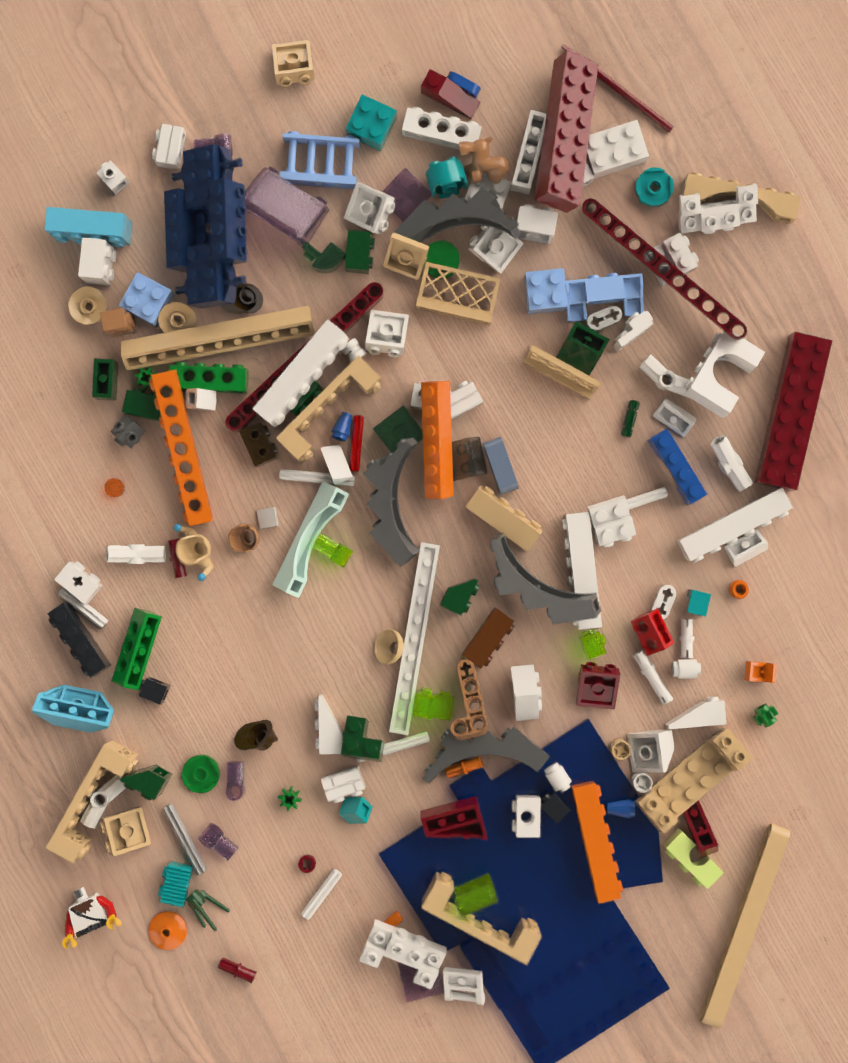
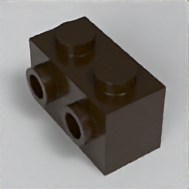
(259, 445)

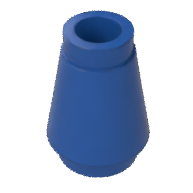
(342, 427)
(622, 808)

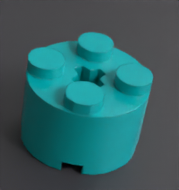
(446, 177)

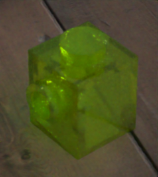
(593, 643)

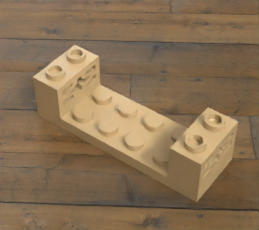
(357, 371)
(692, 779)
(68, 841)
(519, 946)

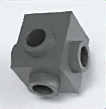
(127, 432)

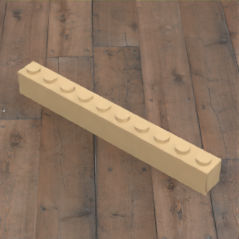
(217, 338)

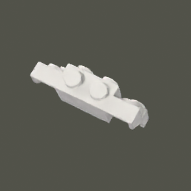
(718, 215)
(406, 949)

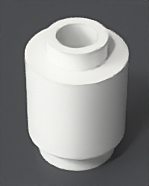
(686, 668)
(557, 777)

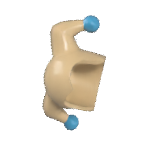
(194, 550)

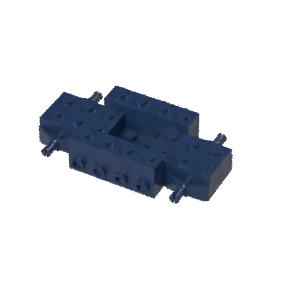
(206, 226)

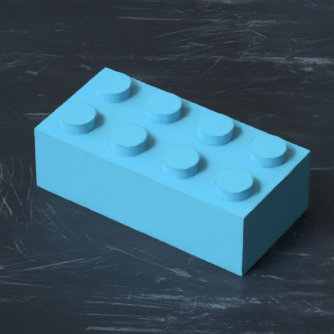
(76, 224)

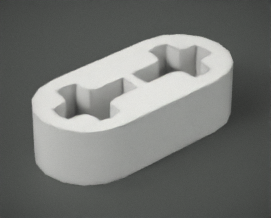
(602, 314)
(667, 603)

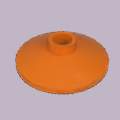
(172, 922)

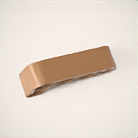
(470, 698)

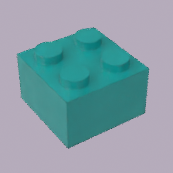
(371, 122)

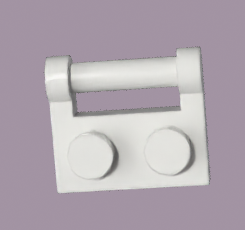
(464, 981)

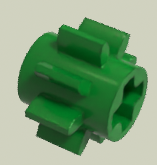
(141, 377)
(765, 715)
(290, 792)

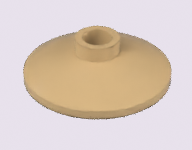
(79, 301)
(168, 321)

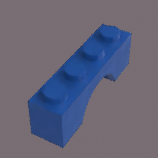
(682, 473)

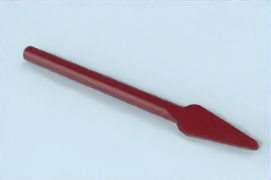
(628, 96)

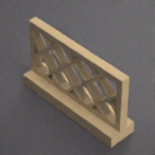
(455, 310)
(561, 372)

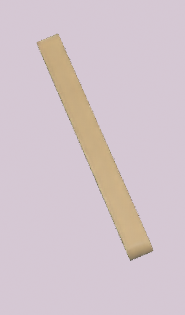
(744, 925)

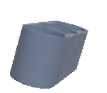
(500, 465)

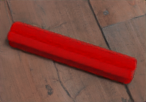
(356, 443)

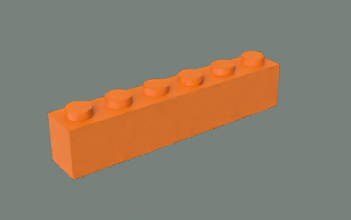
(437, 439)
(596, 841)

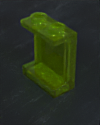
(475, 894)

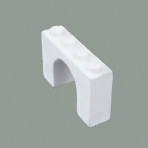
(705, 388)

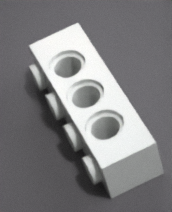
(431, 134)
(529, 153)

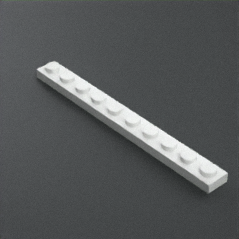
(414, 638)

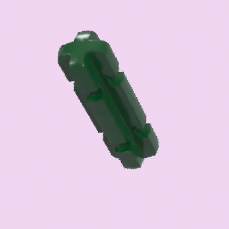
(630, 418)

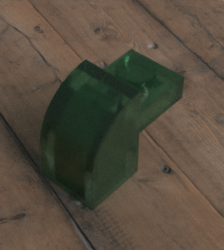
(327, 261)

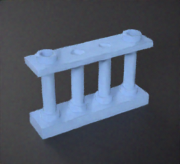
(328, 178)

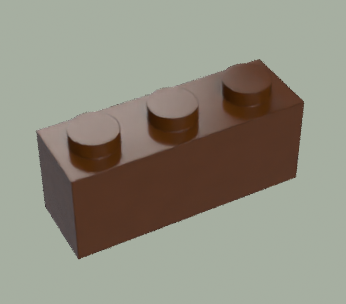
(488, 638)

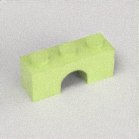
(704, 871)

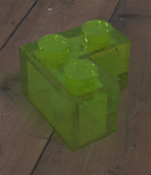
(433, 705)

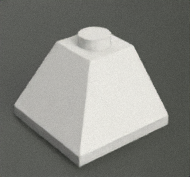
(651, 750)

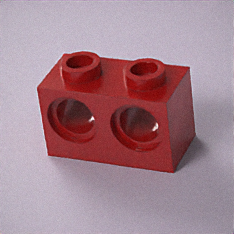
(653, 635)

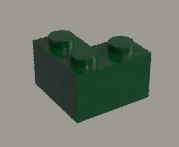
(357, 745)

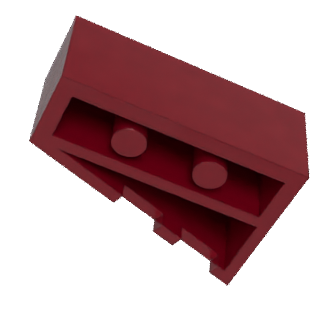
(454, 819)

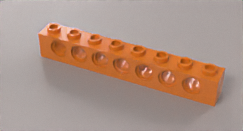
(190, 515)

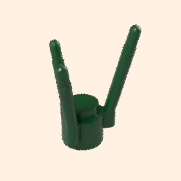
(196, 900)

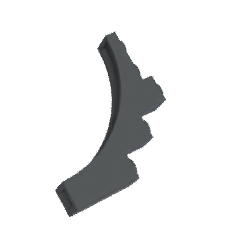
(455, 212)
(389, 529)
(560, 605)
(513, 745)

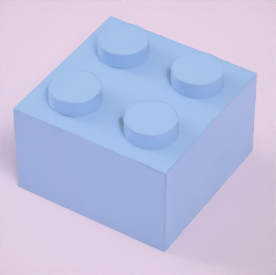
(545, 291)
(146, 298)

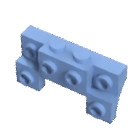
(604, 290)

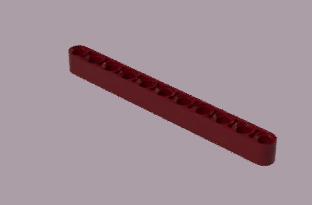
(660, 260)
(350, 309)

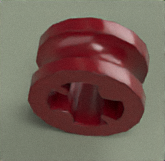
(301, 862)

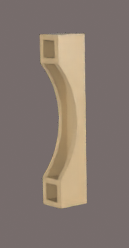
(777, 205)

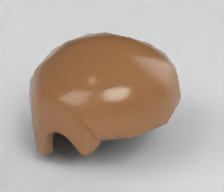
(244, 538)

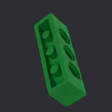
(238, 384)
(136, 649)

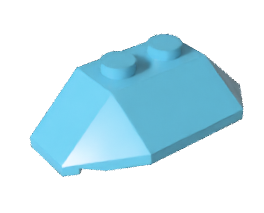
(74, 708)

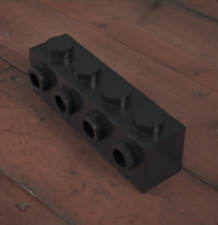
(79, 639)

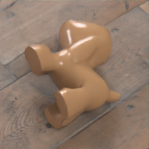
(495, 167)

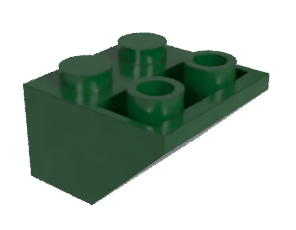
(582, 348)
(458, 595)
(148, 781)

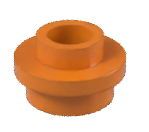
(745, 589)

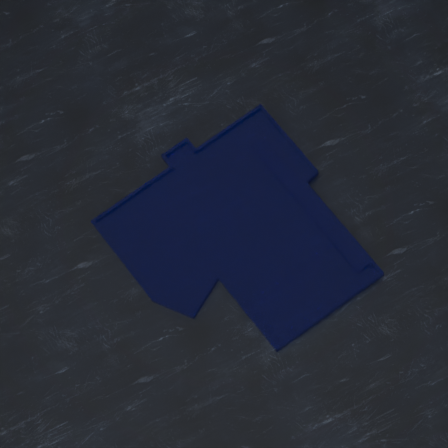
(589, 960)

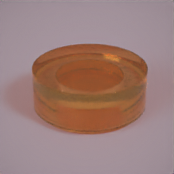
(114, 487)

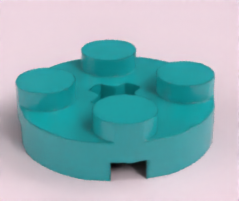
(646, 195)

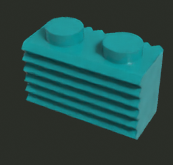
(176, 884)

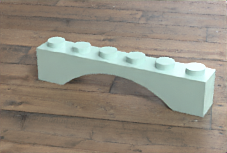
(324, 507)

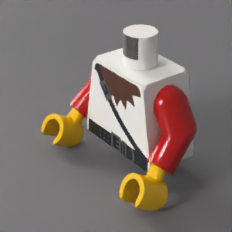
(88, 915)

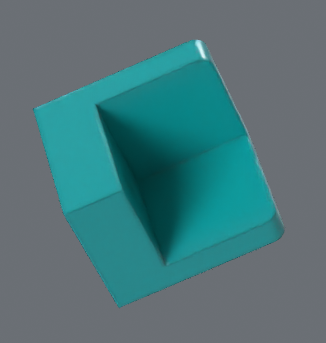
(698, 602)
(355, 810)

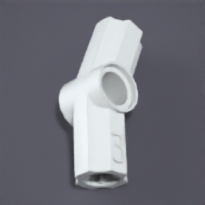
(656, 371)
(731, 463)
(135, 554)
(96, 809)

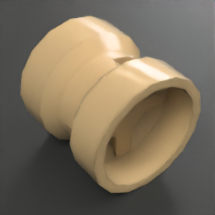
(622, 751)

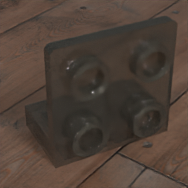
(468, 458)

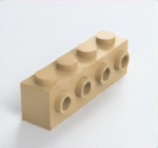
(504, 518)

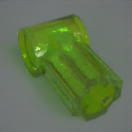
(337, 552)

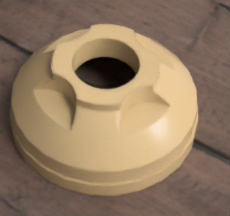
(385, 646)

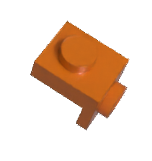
(760, 671)

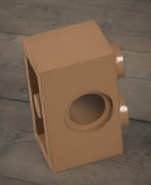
(117, 322)

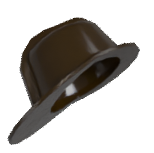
(248, 300)
(256, 736)

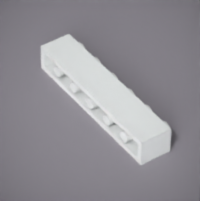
(301, 373)
(735, 524)
(581, 560)

